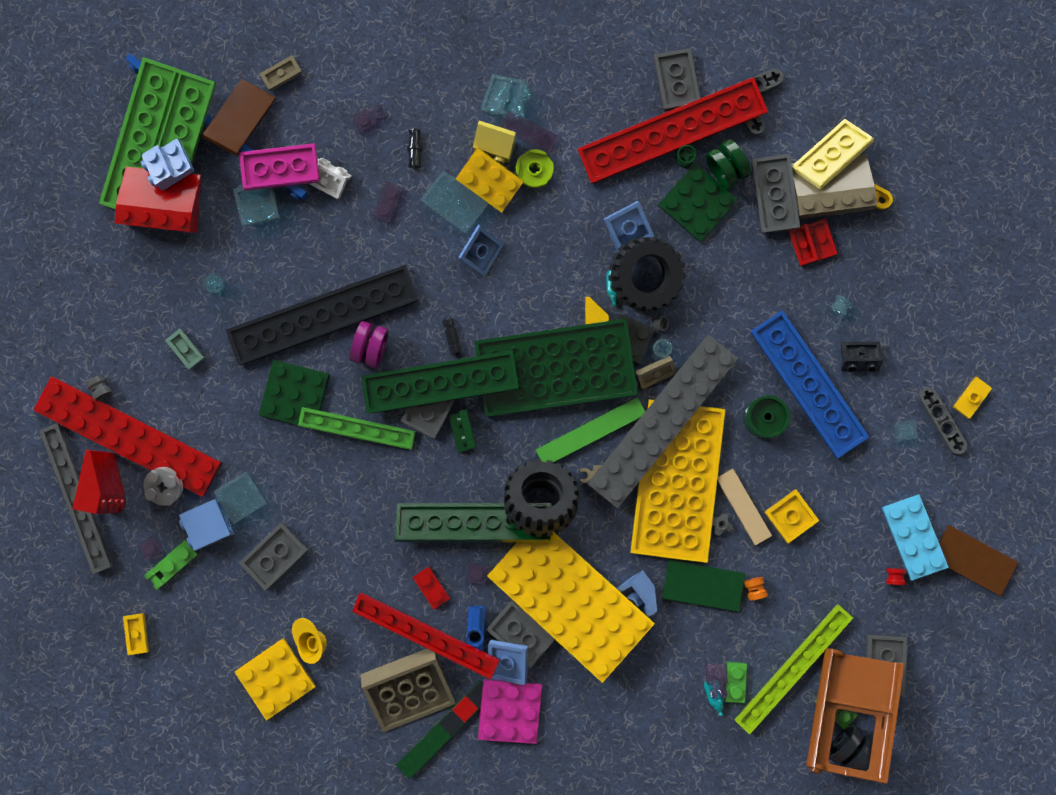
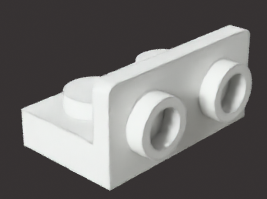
(331, 178)

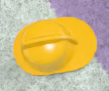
(308, 640)

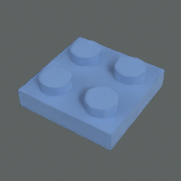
(512, 662)

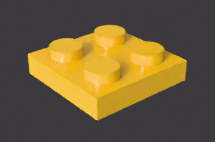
(791, 516)

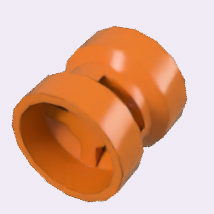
(752, 585)

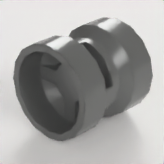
(98, 387)

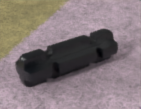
(451, 335)

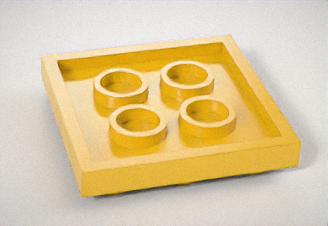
(275, 679)

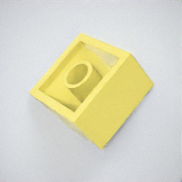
(495, 141)

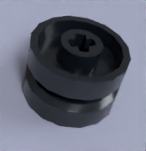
(851, 748)

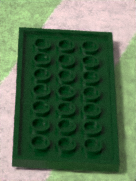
(564, 366)

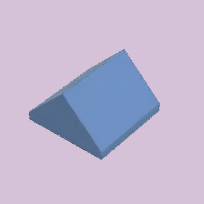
(480, 251)

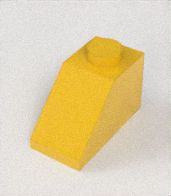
(594, 313)

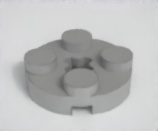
(155, 493)

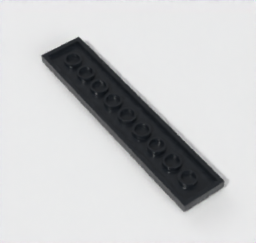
(322, 315)

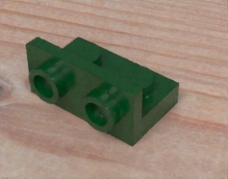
(462, 431)

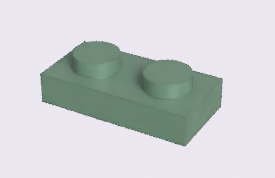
(185, 349)

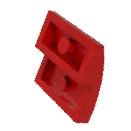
(813, 242)

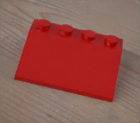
(151, 207)
(99, 484)

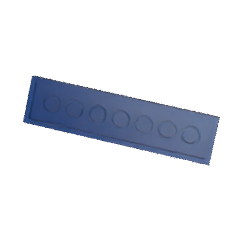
(809, 384)

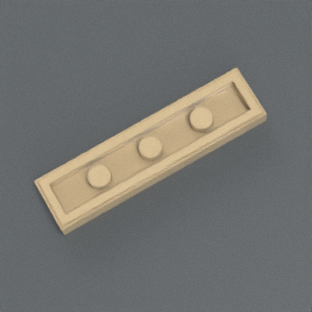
(743, 507)

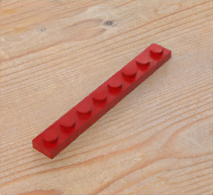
(426, 635)

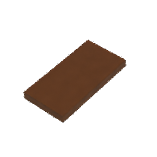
(239, 117)
(976, 560)

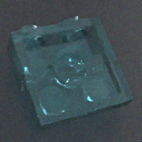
(506, 95)
(256, 205)

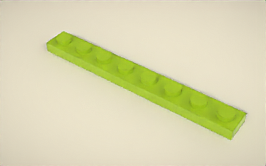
(793, 669)

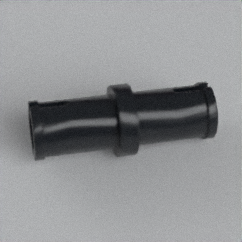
(414, 148)

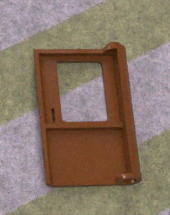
(859, 687)

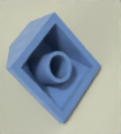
(640, 592)

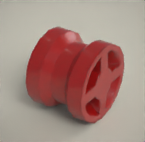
(896, 576)

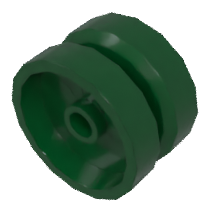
(728, 164)
(777, 413)

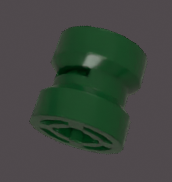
(688, 153)

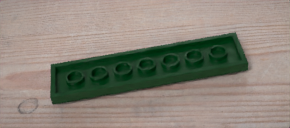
(440, 382)
(459, 523)

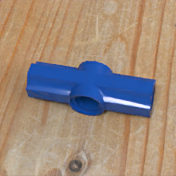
(476, 623)

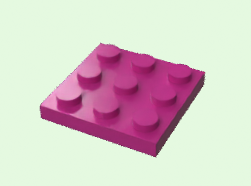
(509, 711)

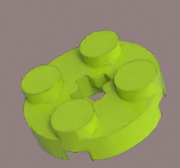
(543, 163)

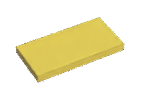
(832, 154)

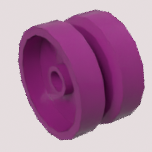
(369, 344)

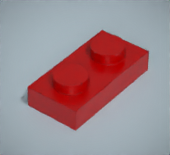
(431, 587)

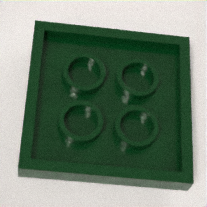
(697, 202)
(290, 389)

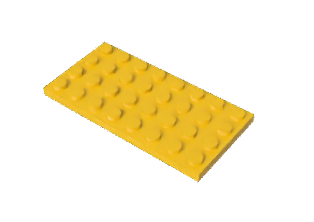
(679, 492)
(572, 603)

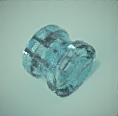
(841, 306)
(659, 350)

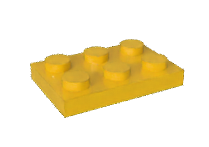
(489, 180)

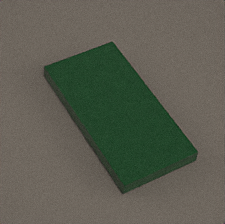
(703, 585)

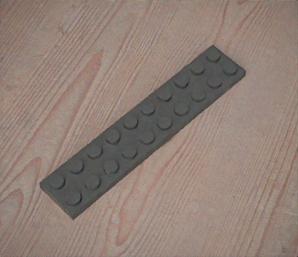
(662, 421)

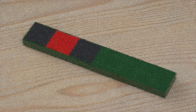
(442, 731)

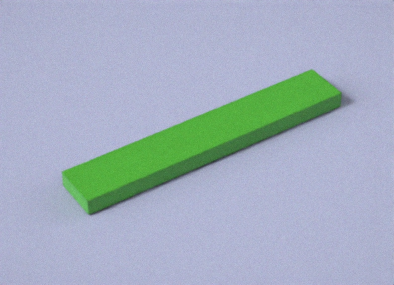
(356, 428)
(591, 431)

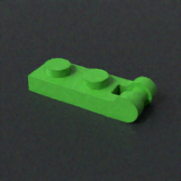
(171, 564)

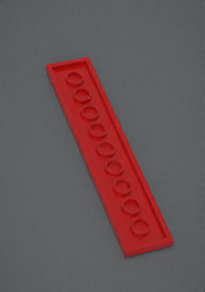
(672, 130)
(126, 435)

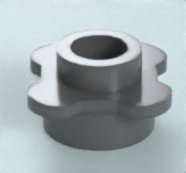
(726, 525)

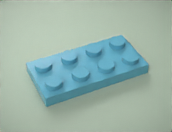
(914, 537)

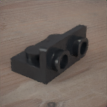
(861, 356)

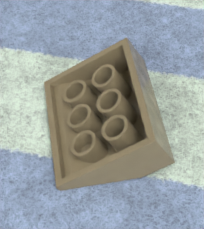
(846, 193)
(407, 689)

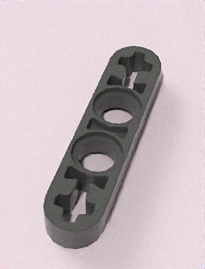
(944, 419)

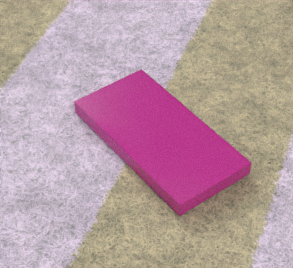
(279, 167)

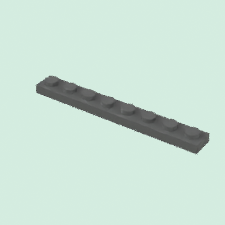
(68, 480)

